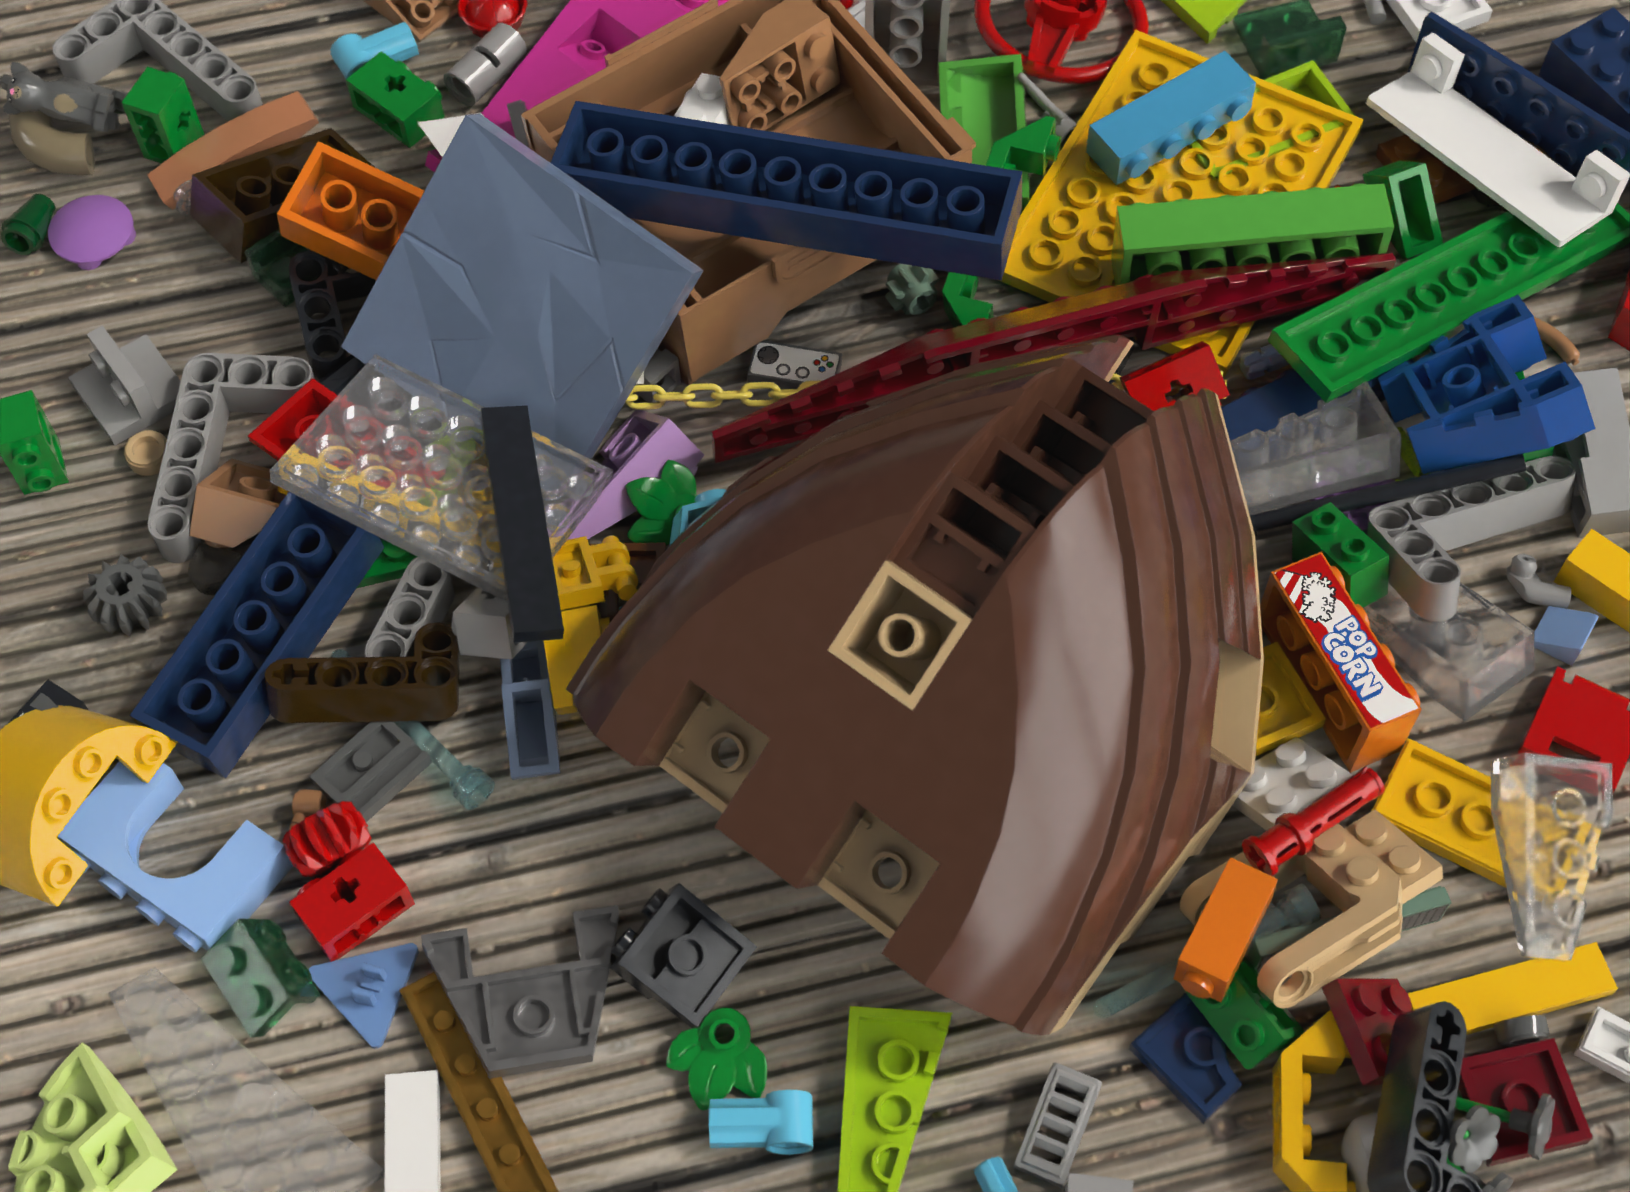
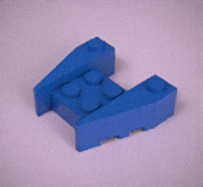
(1475, 400)

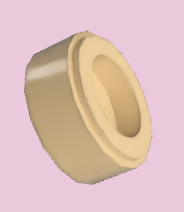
(145, 452)

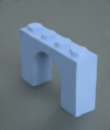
(199, 906)

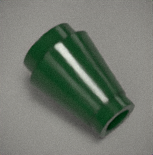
(28, 225)

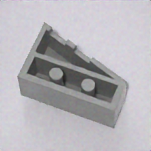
(1601, 458)

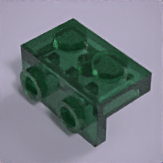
(258, 974)

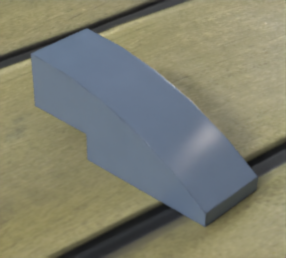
(529, 714)

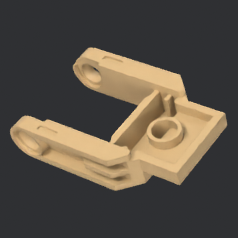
(1361, 870)

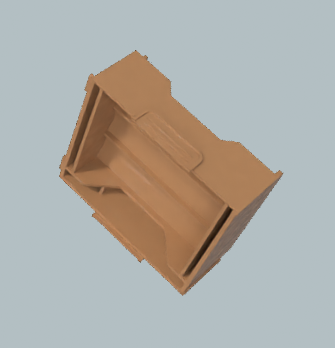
(749, 280)

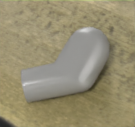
(1531, 588)

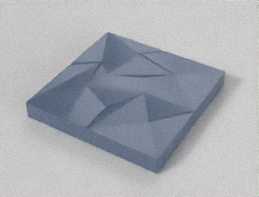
(523, 290)

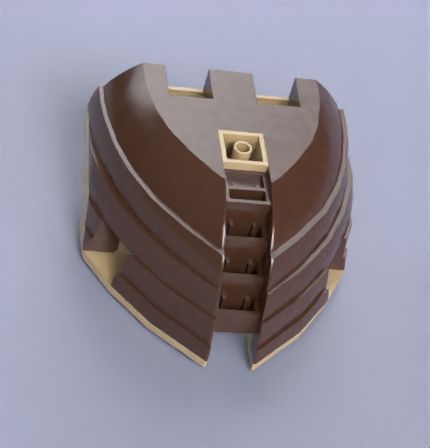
(968, 653)

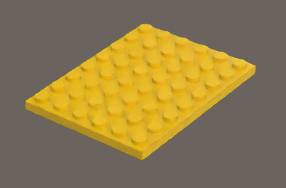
(1070, 220)

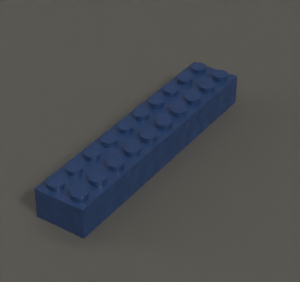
(795, 189)

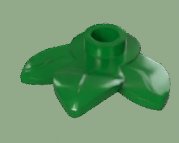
(660, 502)
(718, 1066)

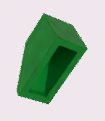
(1410, 205)

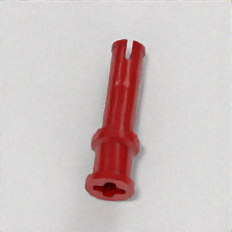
(1296, 832)

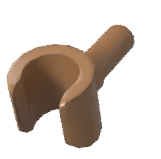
(305, 804)

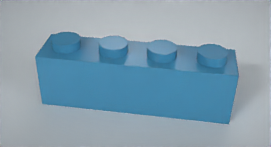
(1170, 118)

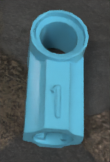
(353, 51)
(777, 1122)

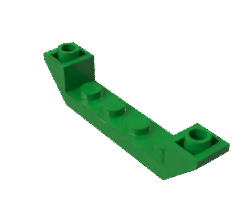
(1022, 150)

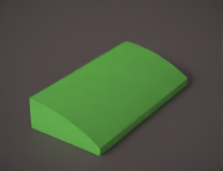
(985, 102)

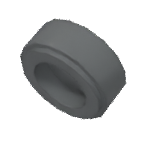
(1521, 1030)

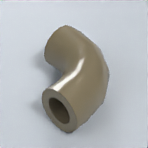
(49, 147)

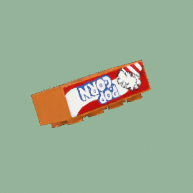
(1339, 661)

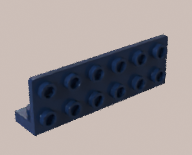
(1529, 103)

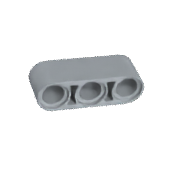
(408, 602)

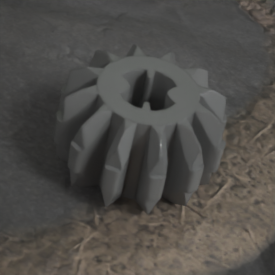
(125, 595)

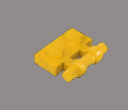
(587, 571)

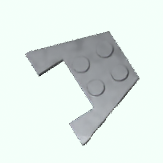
(532, 1014)

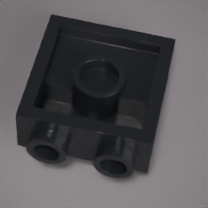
(681, 954)

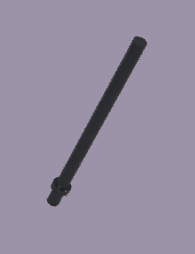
(1393, 491)

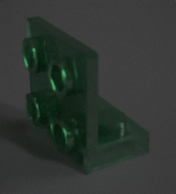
(1289, 37)

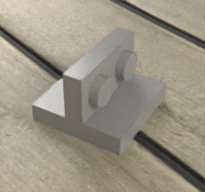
(126, 385)

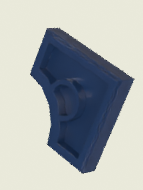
(1188, 1058)

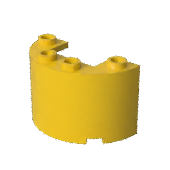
(46, 774)

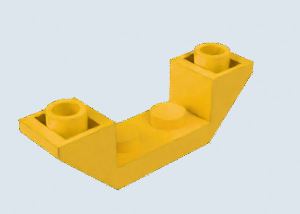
(1315, 1051)

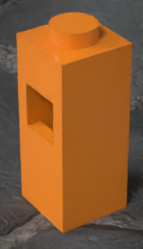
(1224, 930)

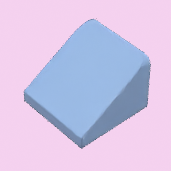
(1563, 633)

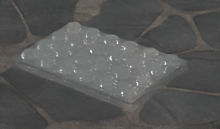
(416, 473)

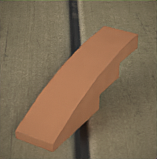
(242, 136)

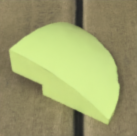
(88, 1136)

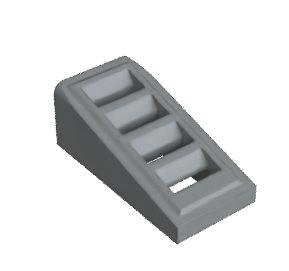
(1074, 1083)

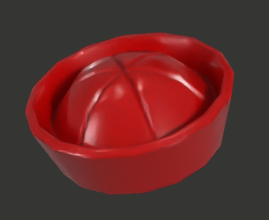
(485, 14)

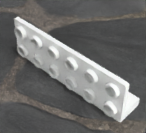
(1493, 155)

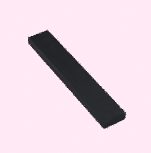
(521, 525)

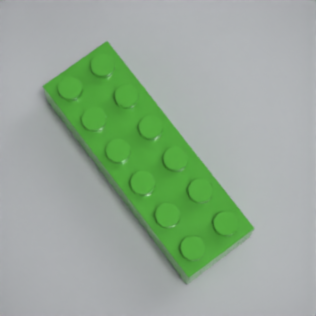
(1250, 230)

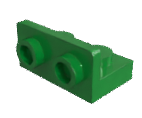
(1249, 1019)

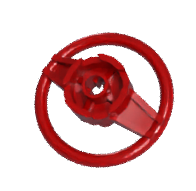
(1054, 29)

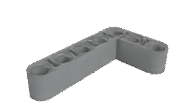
(131, 26)
(207, 394)
(1426, 526)

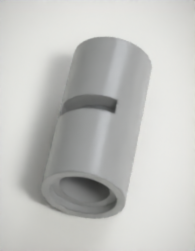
(485, 64)

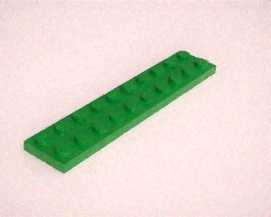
(1431, 297)

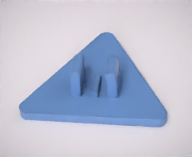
(367, 988)

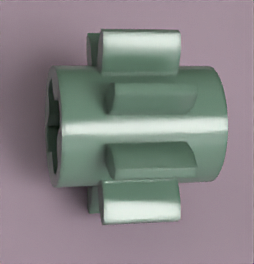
(911, 289)

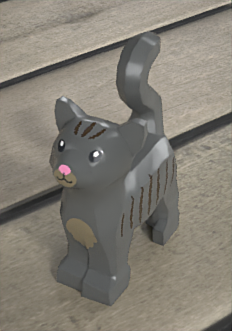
(62, 99)

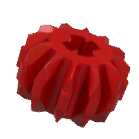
(326, 838)

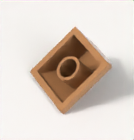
(233, 504)

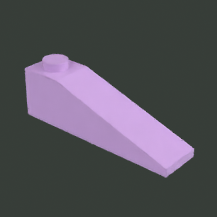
(636, 452)

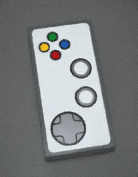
(791, 364)

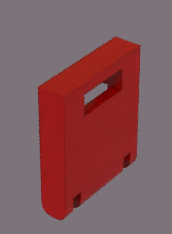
(1583, 720)

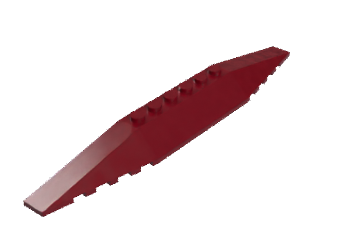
(1151, 308)

